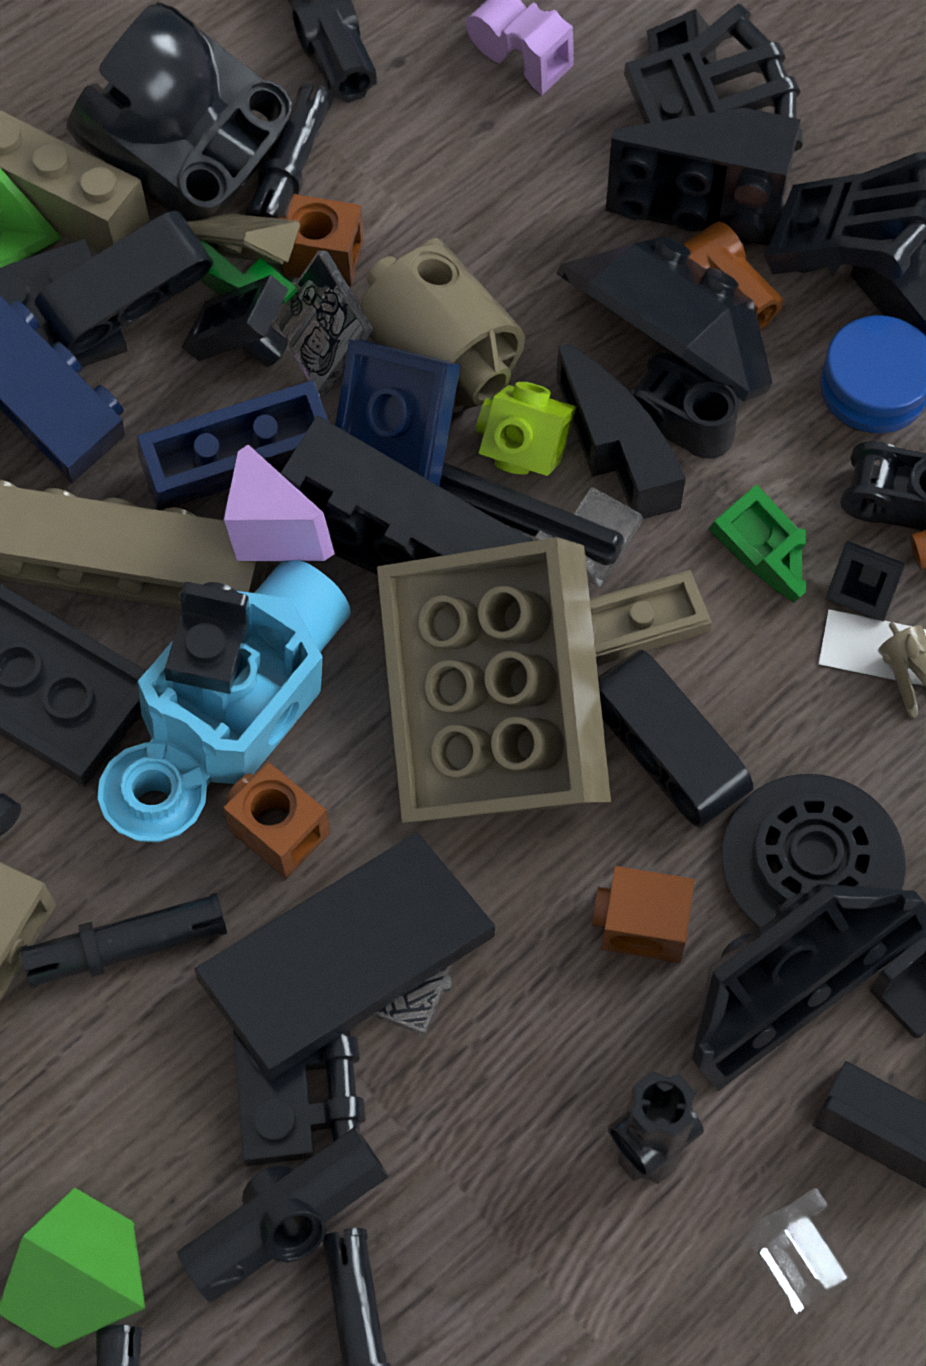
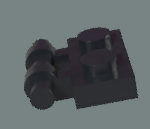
(278, 1111)

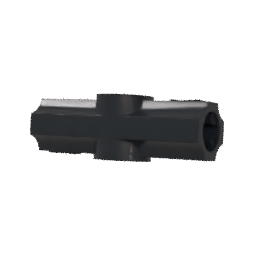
(332, 36)
(656, 1127)
(282, 1214)

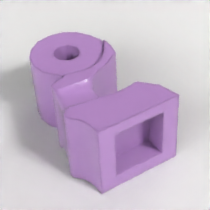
(540, 35)

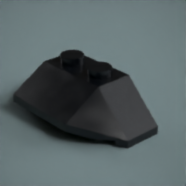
(680, 307)
(798, 969)

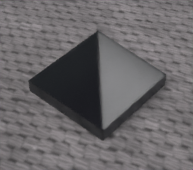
(865, 581)

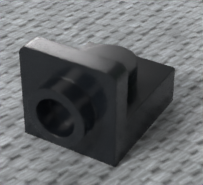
(208, 636)

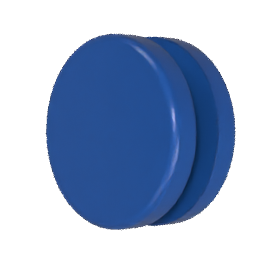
(876, 374)

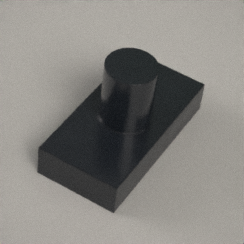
(240, 320)

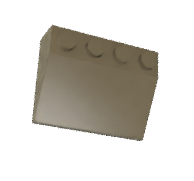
(493, 681)

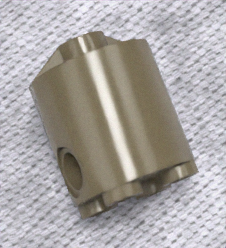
(443, 312)

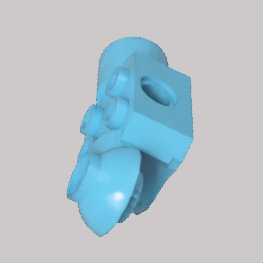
(220, 735)

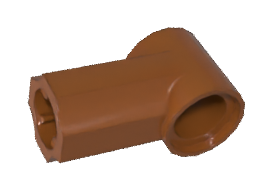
(721, 249)

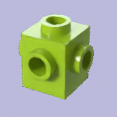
(524, 429)

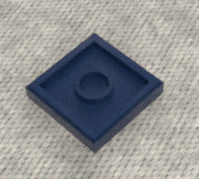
(399, 404)

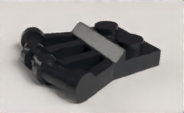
(680, 85)
(847, 218)

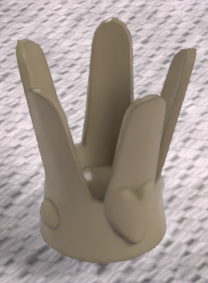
(906, 651)

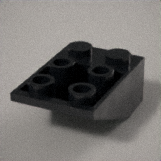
(705, 171)

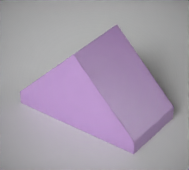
(271, 517)

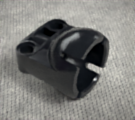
(179, 114)

